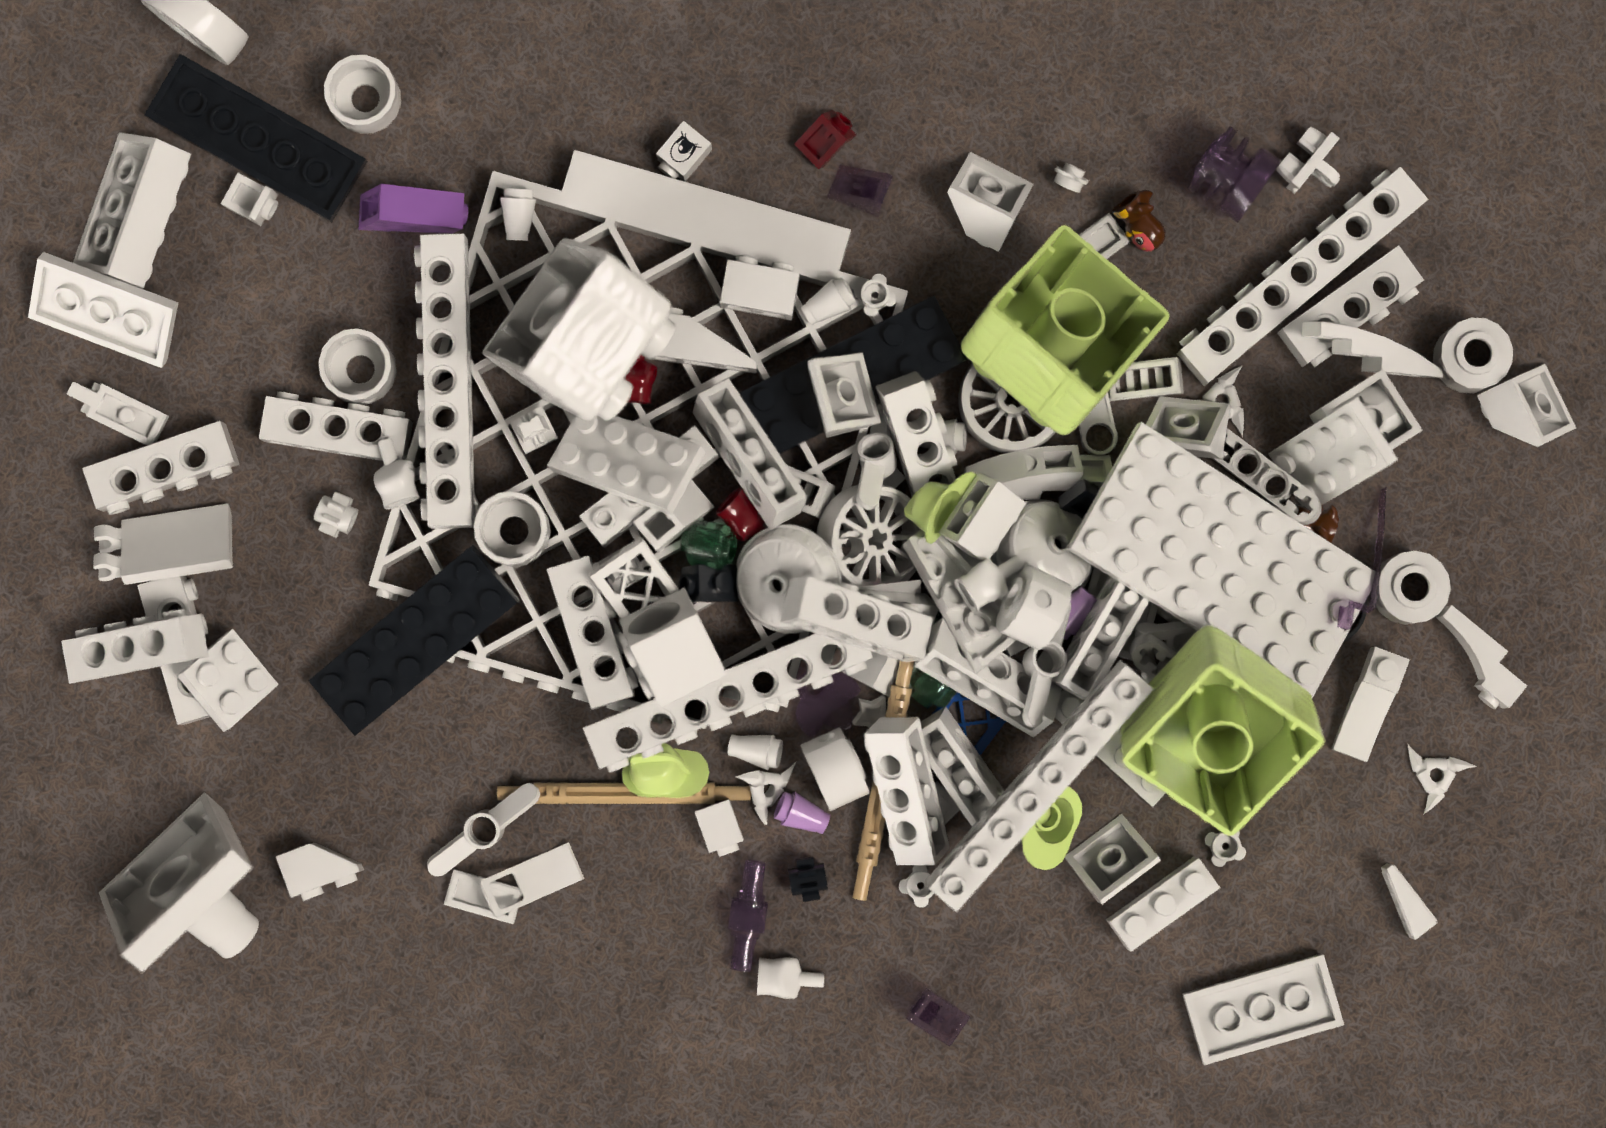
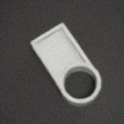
(1102, 416)

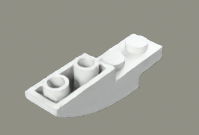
(1044, 469)

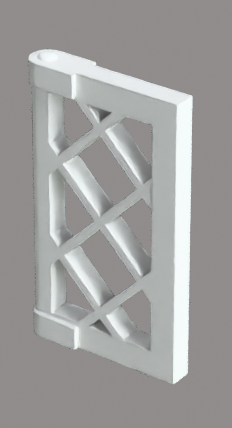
(624, 558)

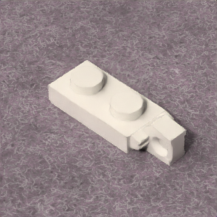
(120, 412)

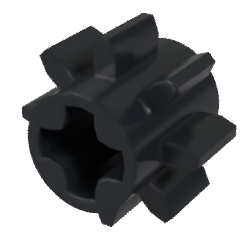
(808, 879)

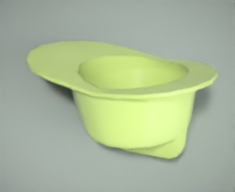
(934, 504)
(666, 774)
(1052, 834)

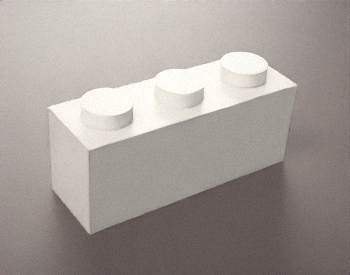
(1162, 903)

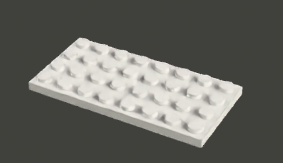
(1220, 557)

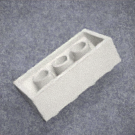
(132, 208)

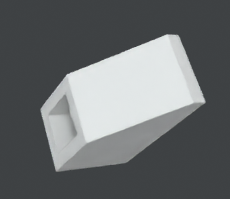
(663, 529)
(314, 866)

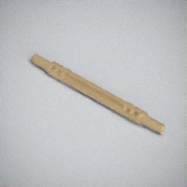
(619, 794)
(874, 822)

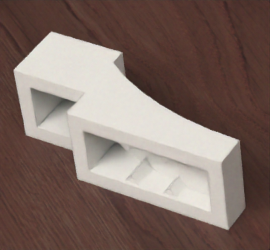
(1495, 682)
(1370, 703)

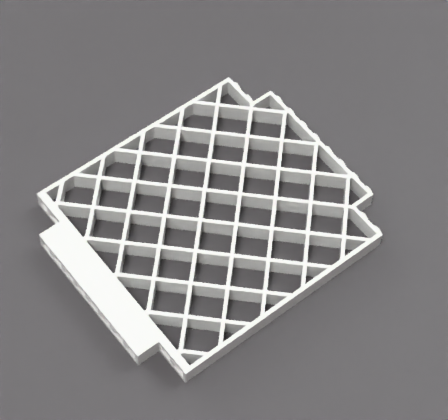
(674, 213)

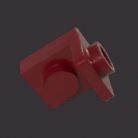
(825, 137)

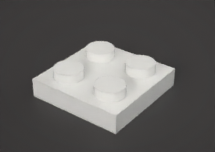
(228, 680)

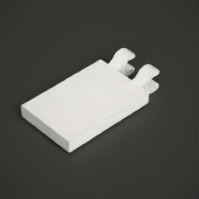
(166, 545)

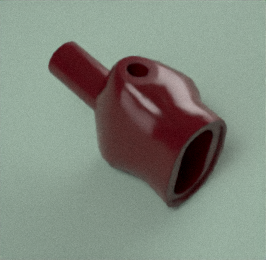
(642, 377)
(740, 515)

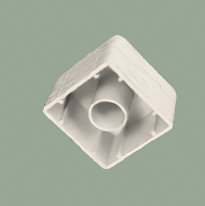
(582, 331)

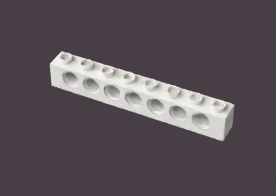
(1403, 199)
(431, 253)
(603, 733)
(1038, 785)

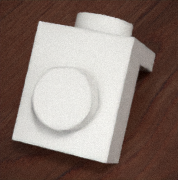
(250, 199)

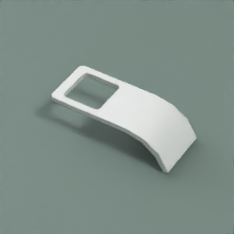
(537, 877)

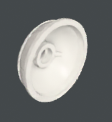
(1034, 543)
(783, 555)

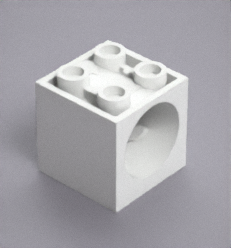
(1382, 405)
(670, 648)

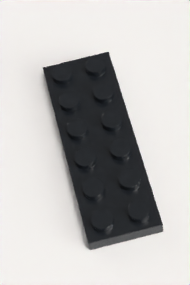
(255, 138)
(902, 344)
(414, 640)

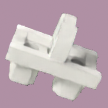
(1318, 147)

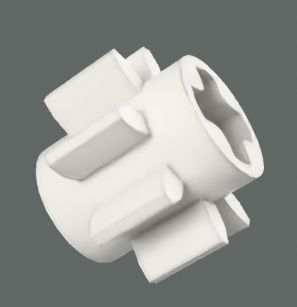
(335, 514)

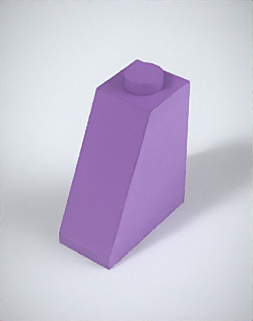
(412, 210)

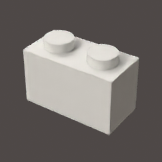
(760, 288)
(982, 517)

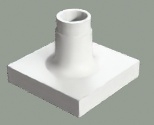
(180, 887)

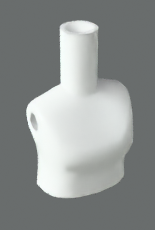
(395, 479)
(986, 582)
(784, 978)

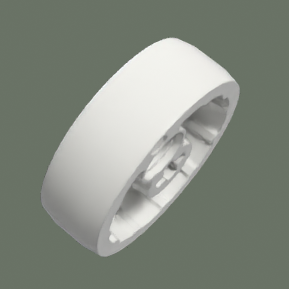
(202, 26)
(982, 434)
(874, 525)

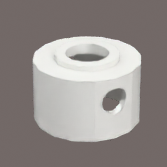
(346, 78)
(339, 352)
(1457, 371)
(495, 512)
(1390, 598)
(1036, 608)
(836, 768)

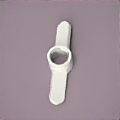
(875, 469)
(1040, 680)
(467, 843)

